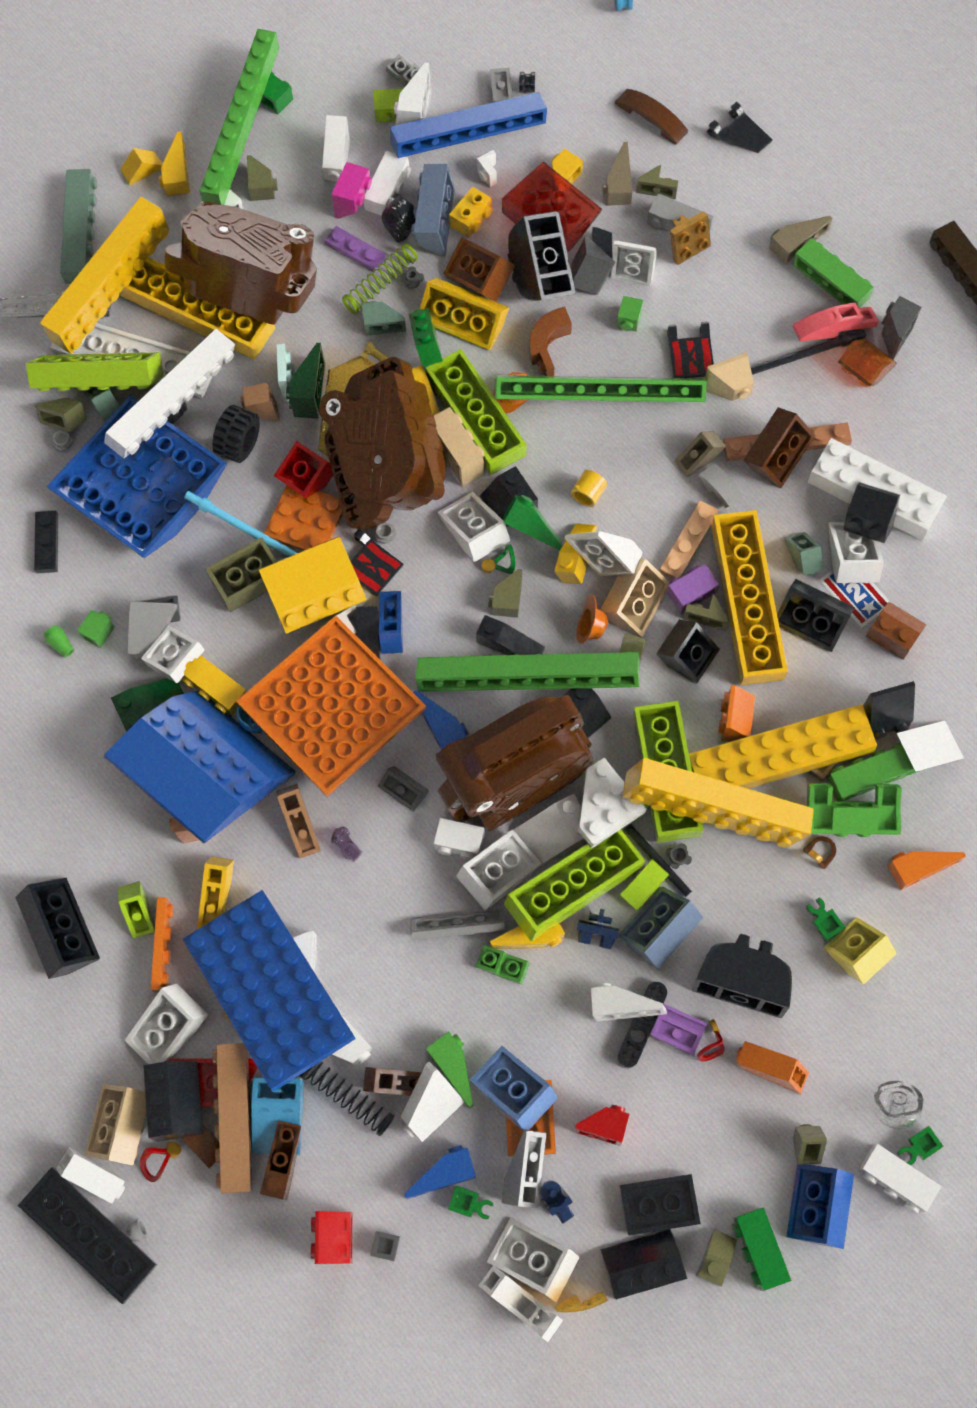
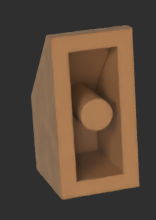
(260, 401)

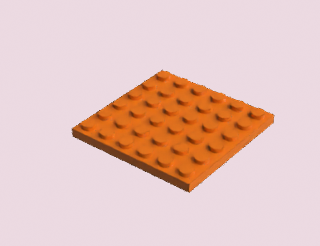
(331, 705)

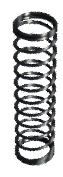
(381, 1127)

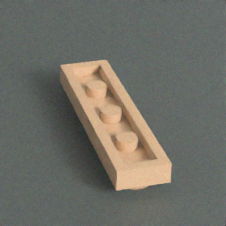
(689, 541)

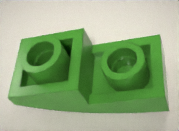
(502, 964)

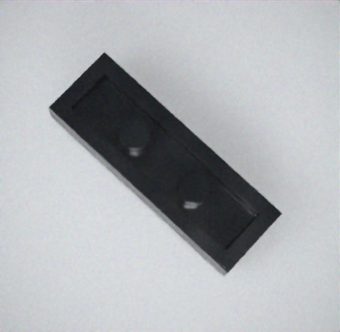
(46, 542)

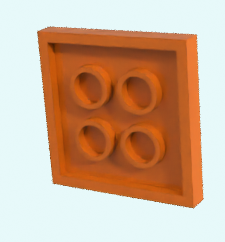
(304, 521)

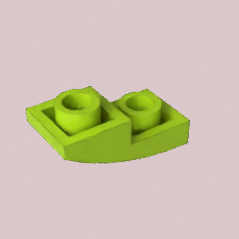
(644, 884)

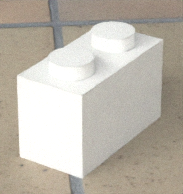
(458, 839)

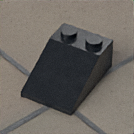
(890, 709)

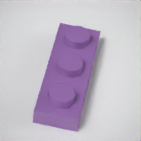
(355, 248)

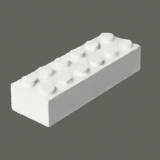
(843, 467)

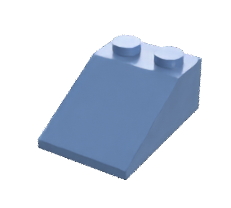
(514, 1088)

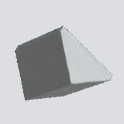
(590, 267)

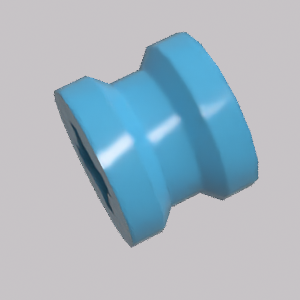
(620, 4)

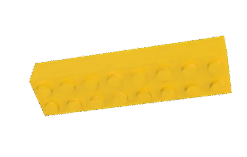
(105, 275)
(165, 295)
(749, 598)
(788, 749)
(717, 803)

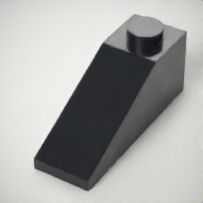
(505, 638)

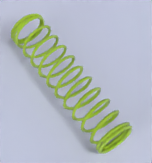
(407, 256)

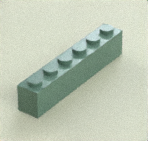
(77, 222)

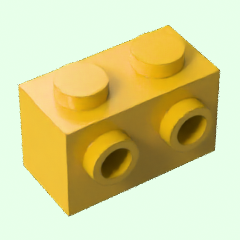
(471, 212)

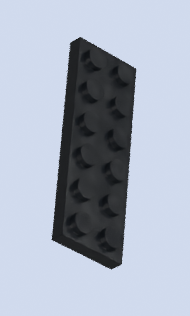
(87, 1235)

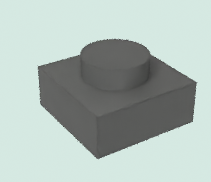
(385, 1246)

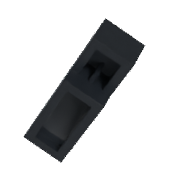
(368, 628)

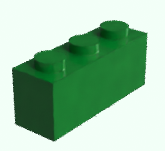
(425, 337)
(761, 1249)

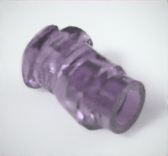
(347, 846)

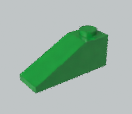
(528, 519)

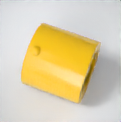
(588, 488)

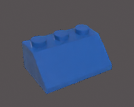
(820, 1205)

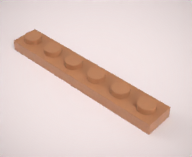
(738, 447)

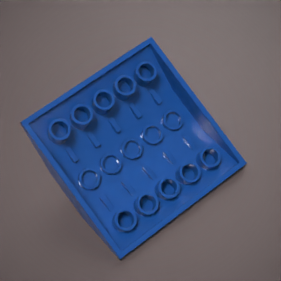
(144, 493)
(198, 763)

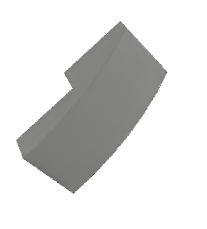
(402, 70)
(723, 486)

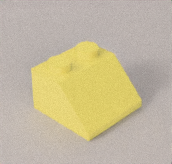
(860, 950)

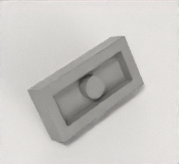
(501, 84)

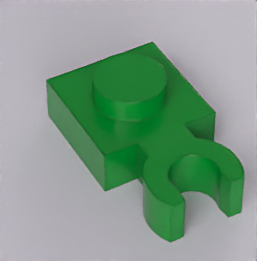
(827, 923)
(923, 1144)
(466, 1202)

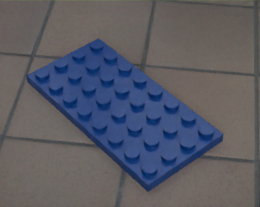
(268, 990)

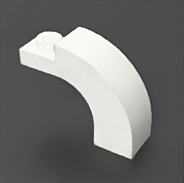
(520, 1303)

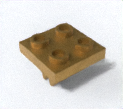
(689, 236)

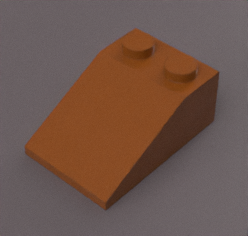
(479, 269)

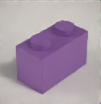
(693, 587)

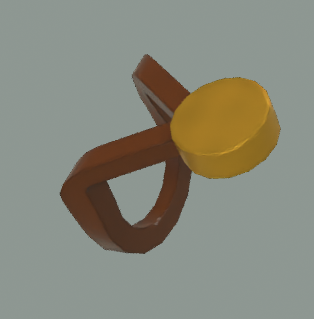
(815, 856)

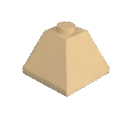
(730, 378)

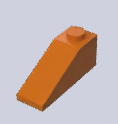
(918, 865)

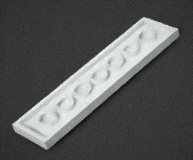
(111, 340)

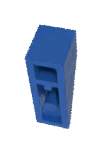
(390, 622)
(441, 723)
(448, 1171)

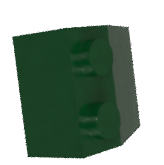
(307, 385)
(142, 699)

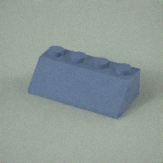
(433, 208)

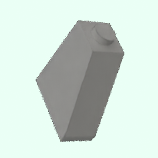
(146, 624)

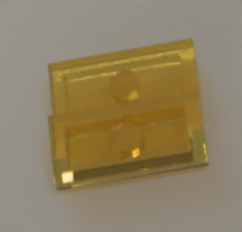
(573, 1303)

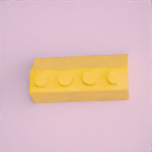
(464, 313)

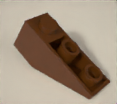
(281, 1161)

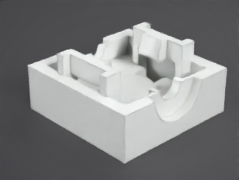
(166, 648)

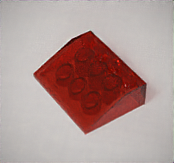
(550, 192)

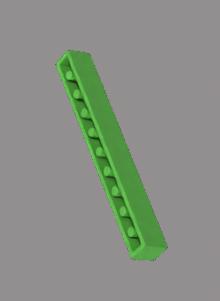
(240, 117)
(599, 388)
(528, 672)

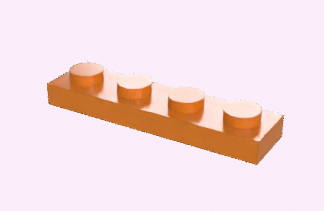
(162, 935)

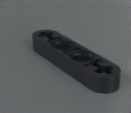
(643, 1025)

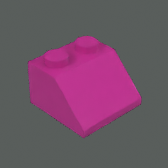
(350, 189)

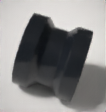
(527, 82)

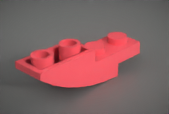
(833, 320)

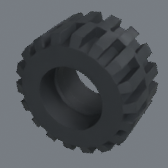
(235, 433)

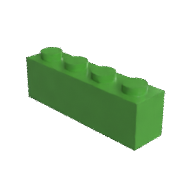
(832, 274)
(865, 774)

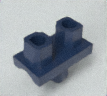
(607, 933)
(556, 1200)

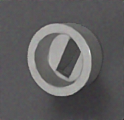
(137, 1231)

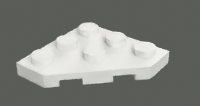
(603, 806)

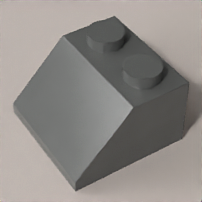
(898, 324)

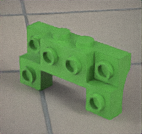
(855, 817)

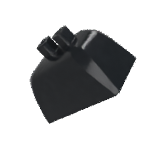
(540, 257)
(746, 977)

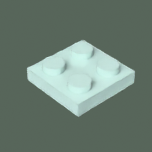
(285, 369)

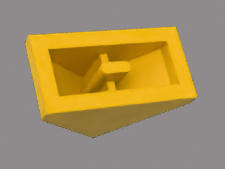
(140, 165)

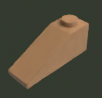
(298, 820)

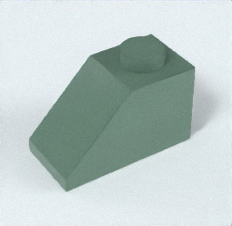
(382, 319)
(102, 401)
(805, 553)

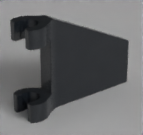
(740, 131)

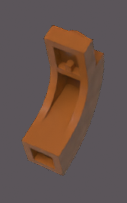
(546, 330)

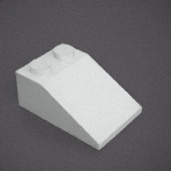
(414, 97)
(633, 262)
(474, 526)
(606, 552)
(854, 556)
(553, 830)
(498, 869)
(166, 1025)
(533, 1259)

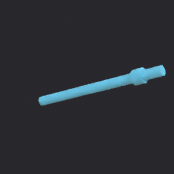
(206, 505)

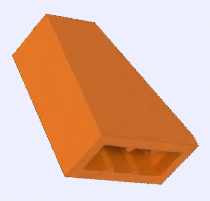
(772, 1066)

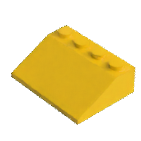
(312, 584)

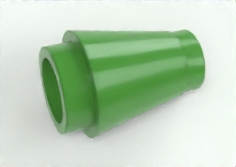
(58, 640)

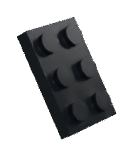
(659, 1204)

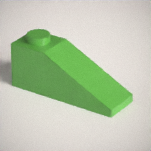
(451, 1060)

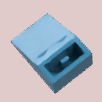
(270, 1107)

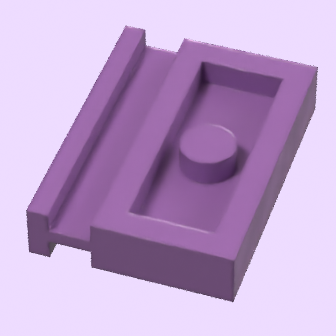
(679, 1030)

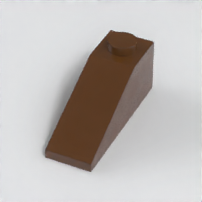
(390, 1081)

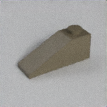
(618, 185)
(792, 237)

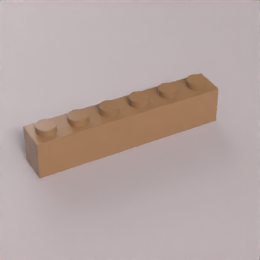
(234, 1118)

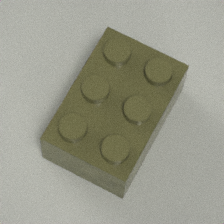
(238, 574)

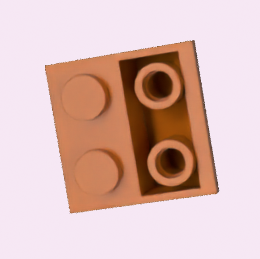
(737, 715)

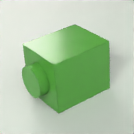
(629, 313)
(96, 628)

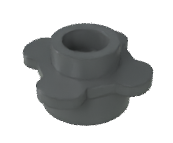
(412, 282)
(684, 859)

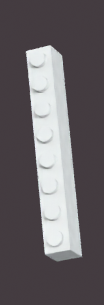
(169, 394)

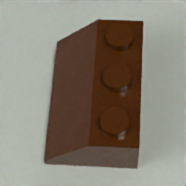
(779, 447)

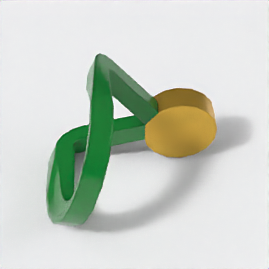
(489, 565)

